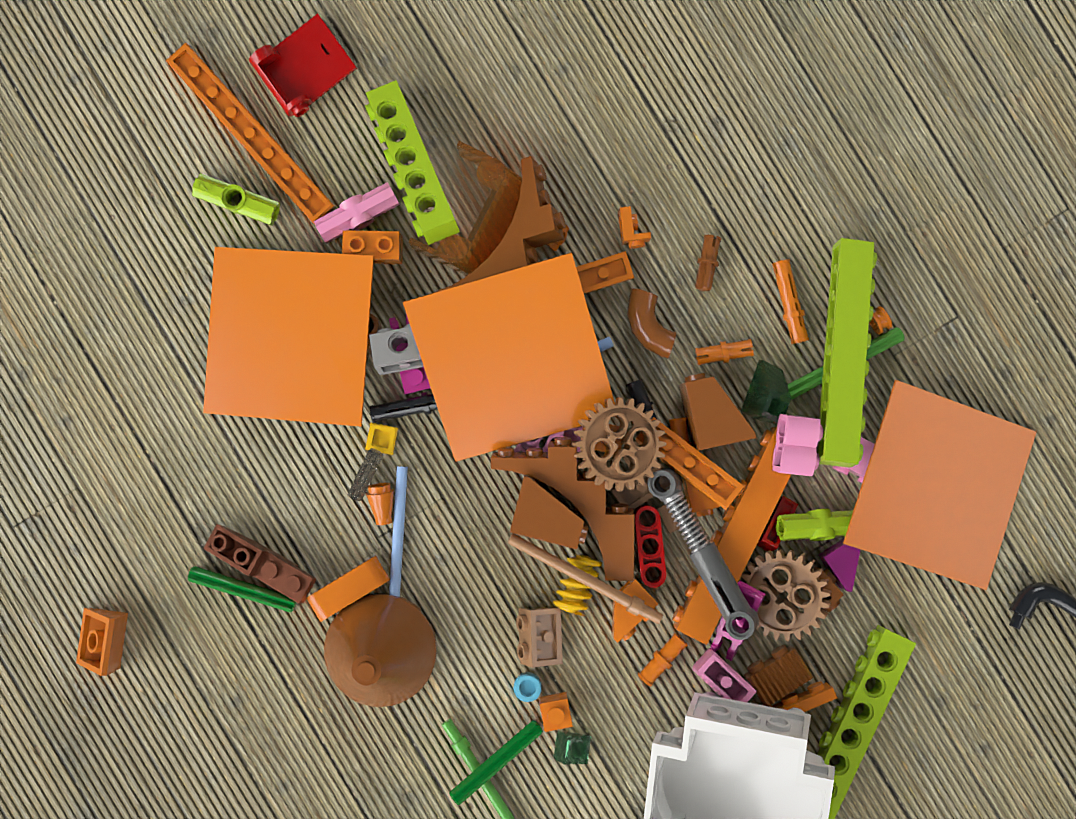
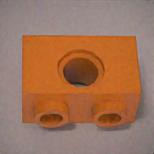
(383, 245)

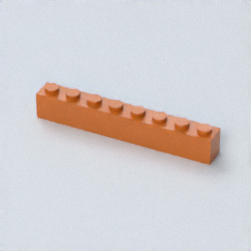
(736, 539)

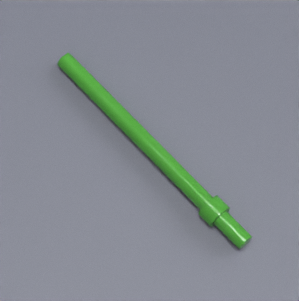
(462, 747)

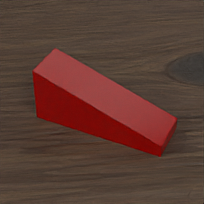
(769, 539)

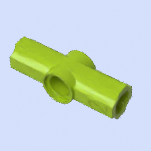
(221, 193)
(813, 525)

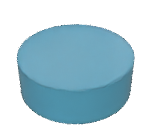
(527, 687)

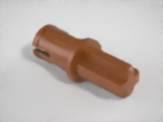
(707, 262)

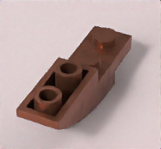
(260, 562)

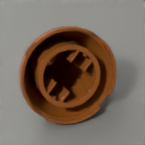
(380, 650)

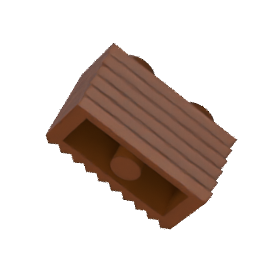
(778, 674)

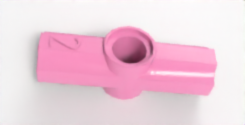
(356, 212)

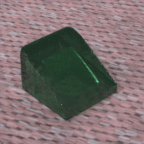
(572, 748)

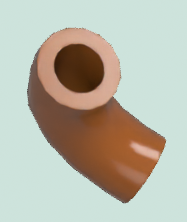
(645, 324)

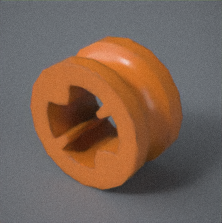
(880, 320)

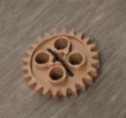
(640, 458)
(800, 576)

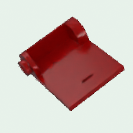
(300, 69)

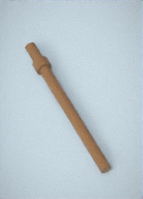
(634, 604)

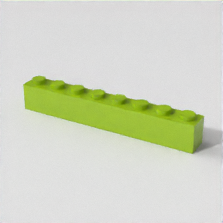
(846, 352)

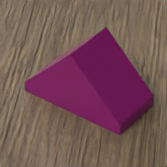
(842, 563)

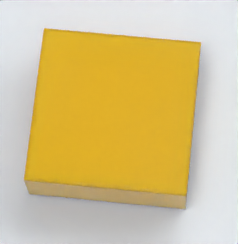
(382, 438)

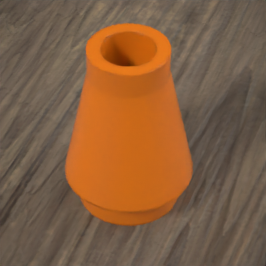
(381, 502)

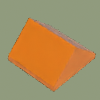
(101, 640)

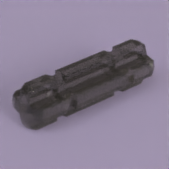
(365, 474)

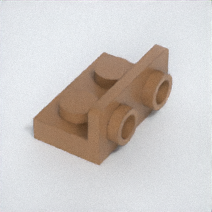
(539, 636)

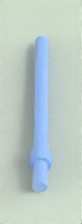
(398, 530)

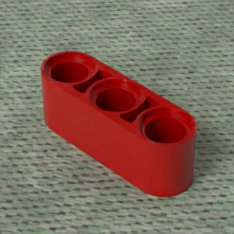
(656, 557)

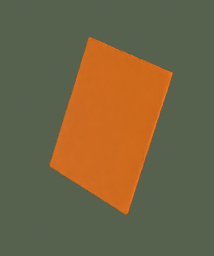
(288, 335)
(510, 356)
(939, 486)

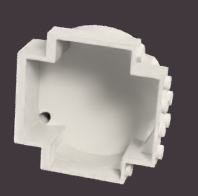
(737, 765)

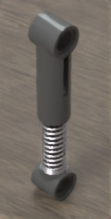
(706, 557)

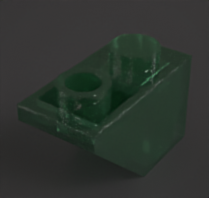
(767, 394)

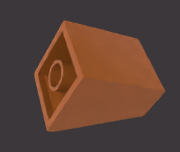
(711, 414)
(546, 517)

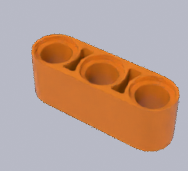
(348, 588)

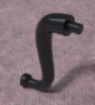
(1031, 595)

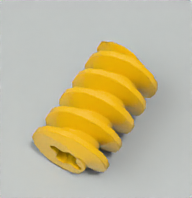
(576, 591)

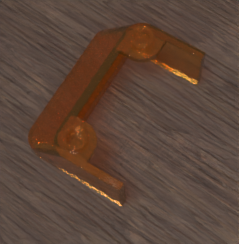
(492, 223)

